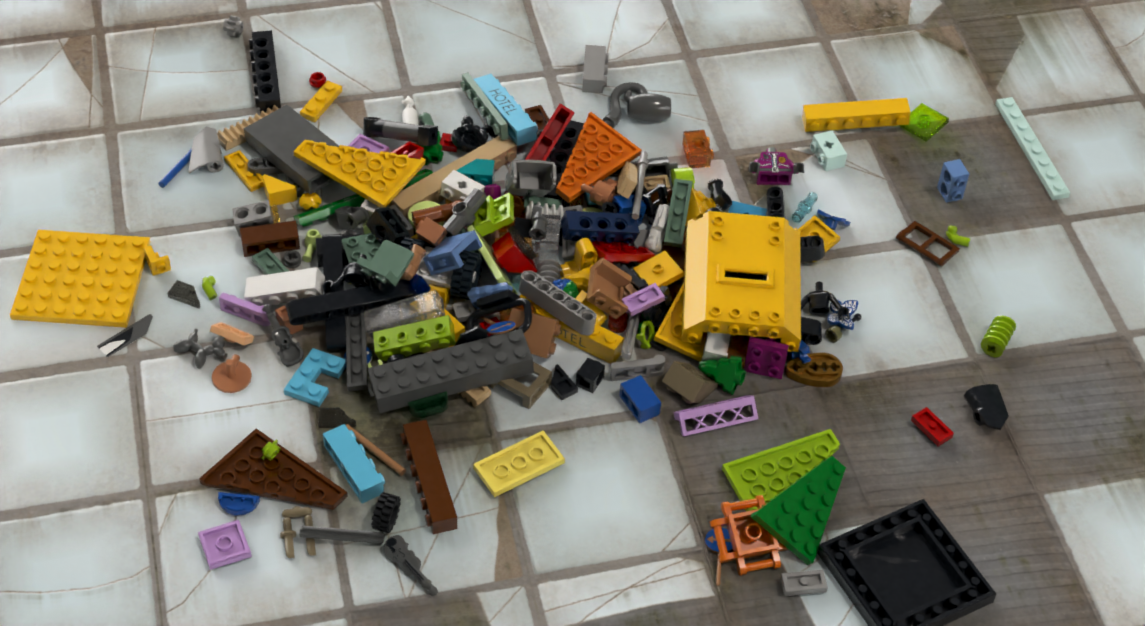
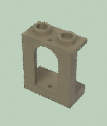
(534, 391)

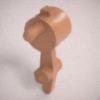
(602, 191)

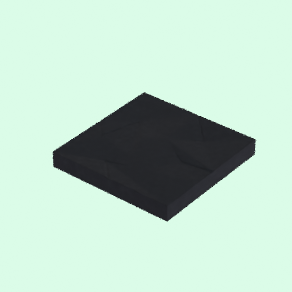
(906, 570)

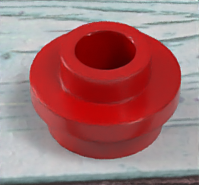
(317, 79)

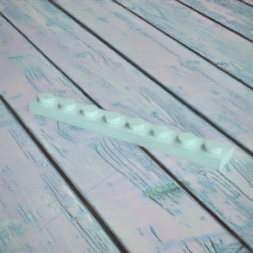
(1032, 148)

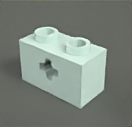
(828, 150)

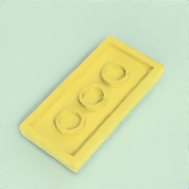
(518, 463)

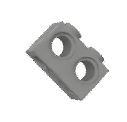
(253, 215)

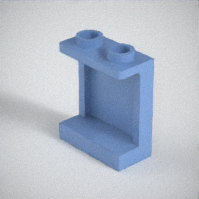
(446, 254)

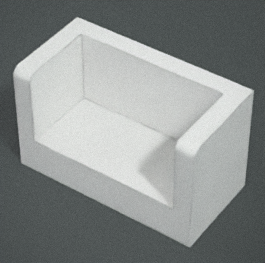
(716, 346)

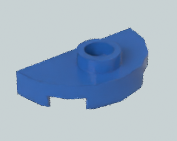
(237, 503)

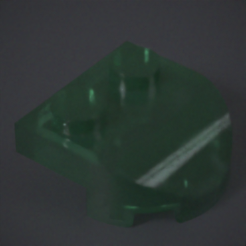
(429, 405)

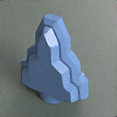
(479, 292)

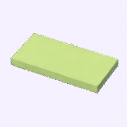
(486, 252)

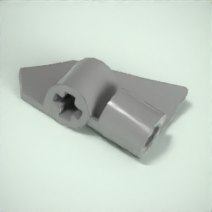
(206, 151)

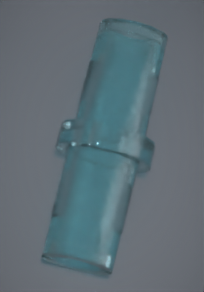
(804, 207)

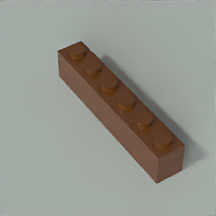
(429, 476)

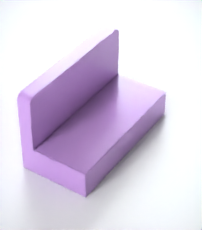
(643, 299)

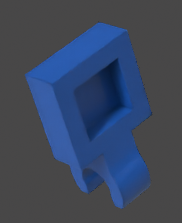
(801, 354)

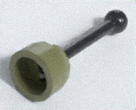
(837, 330)

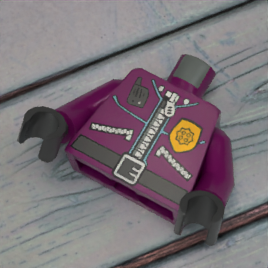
(774, 168)

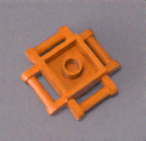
(746, 537)

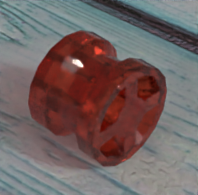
(618, 325)

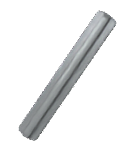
(630, 334)

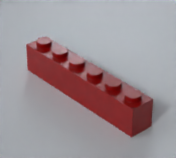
(550, 134)

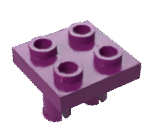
(766, 357)

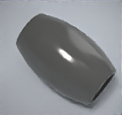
(649, 107)

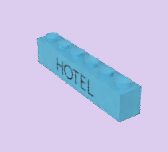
(520, 126)

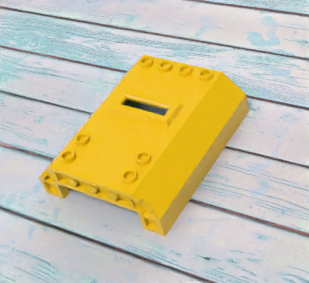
(739, 305)

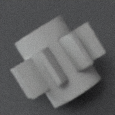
(233, 26)

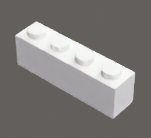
(284, 286)

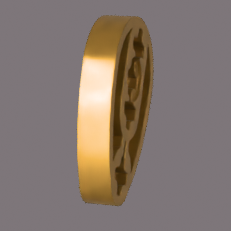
(818, 378)

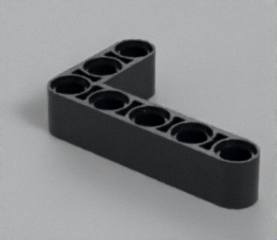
(810, 246)

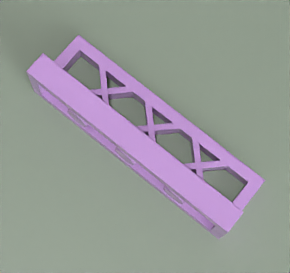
(715, 407)

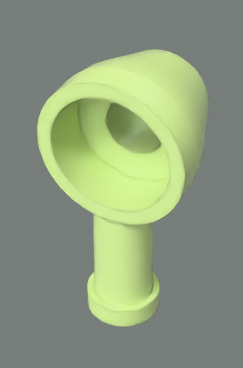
(310, 244)

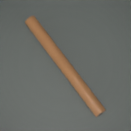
(377, 452)

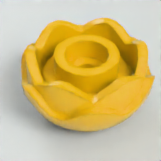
(310, 200)

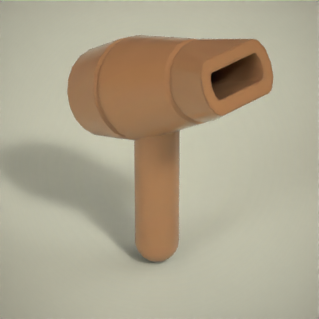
(413, 267)

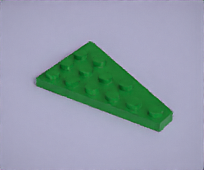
(802, 510)

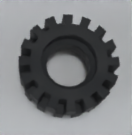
(386, 512)

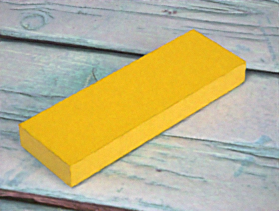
(238, 163)

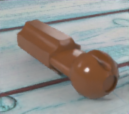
(436, 213)

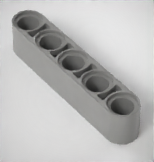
(557, 302)

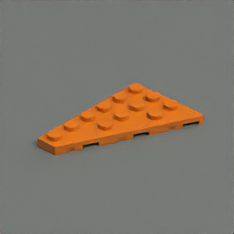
(595, 157)

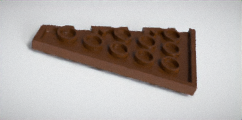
(281, 478)

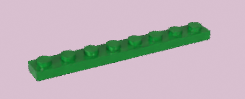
(355, 200)

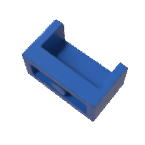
(640, 399)

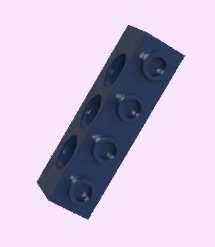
(599, 226)

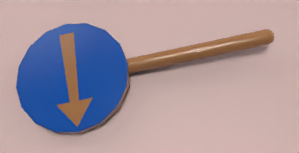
(500, 327)
(711, 543)

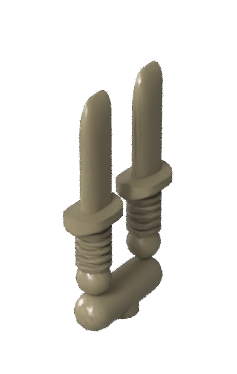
(288, 534)

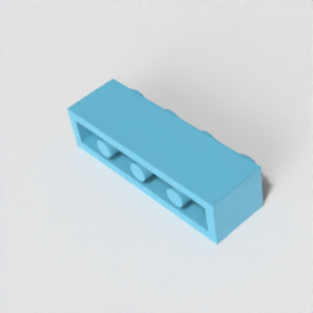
(353, 463)

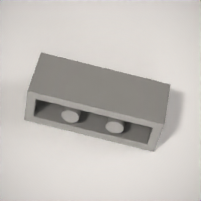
(595, 69)

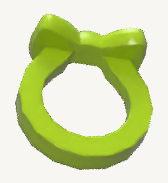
(645, 344)

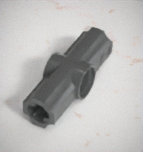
(464, 212)

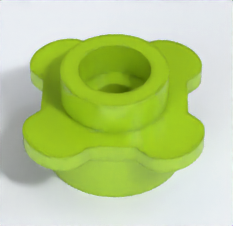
(270, 450)

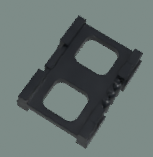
(652, 207)

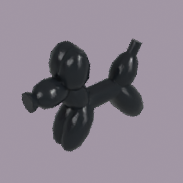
(482, 133)

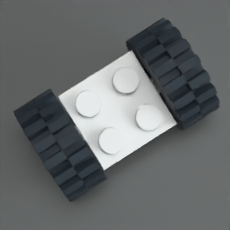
(457, 280)

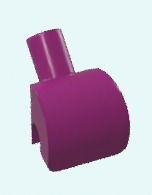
(492, 190)

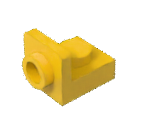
(156, 264)

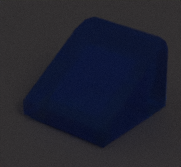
(419, 284)

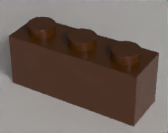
(275, 236)

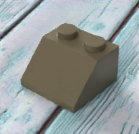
(689, 382)

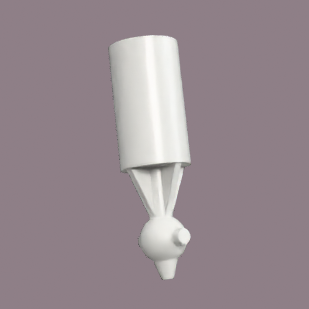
(409, 114)

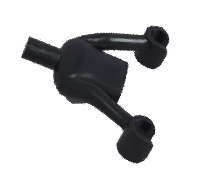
(353, 275)
(820, 300)

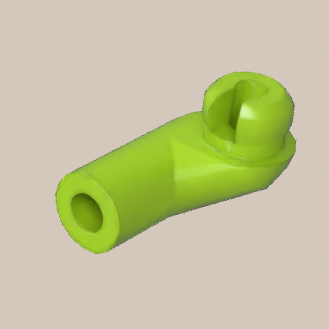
(955, 238)
(207, 285)

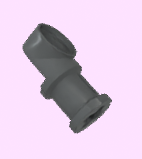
(539, 223)

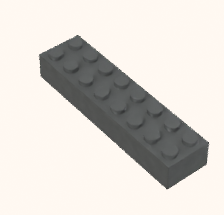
(451, 370)

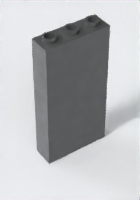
(278, 137)

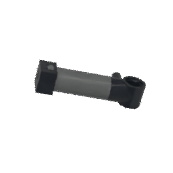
(422, 135)

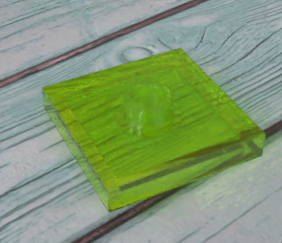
(925, 122)

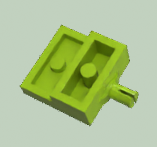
(494, 214)

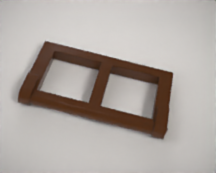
(901, 236)

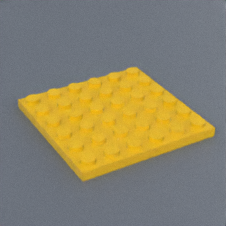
(80, 278)

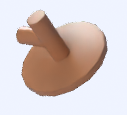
(231, 375)

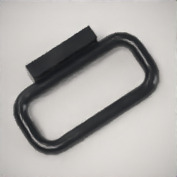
(500, 302)

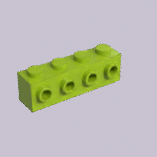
(414, 338)

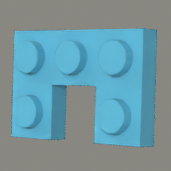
(302, 383)

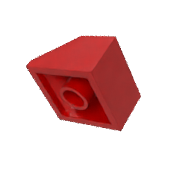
(510, 256)

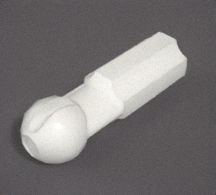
(658, 229)

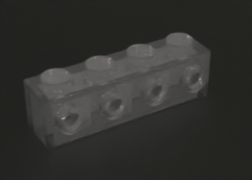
(404, 312)

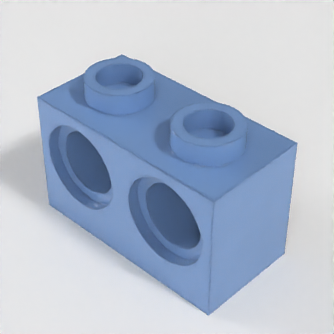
(953, 180)

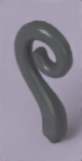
(614, 115)

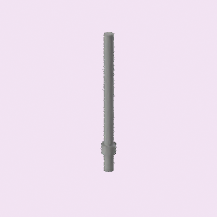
(642, 166)

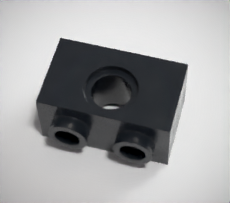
(386, 226)

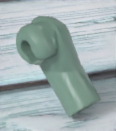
(426, 119)

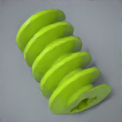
(998, 336)

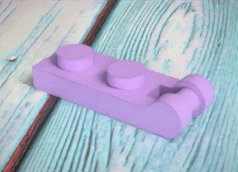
(243, 309)

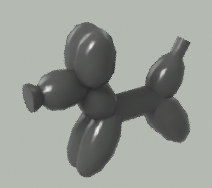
(191, 343)

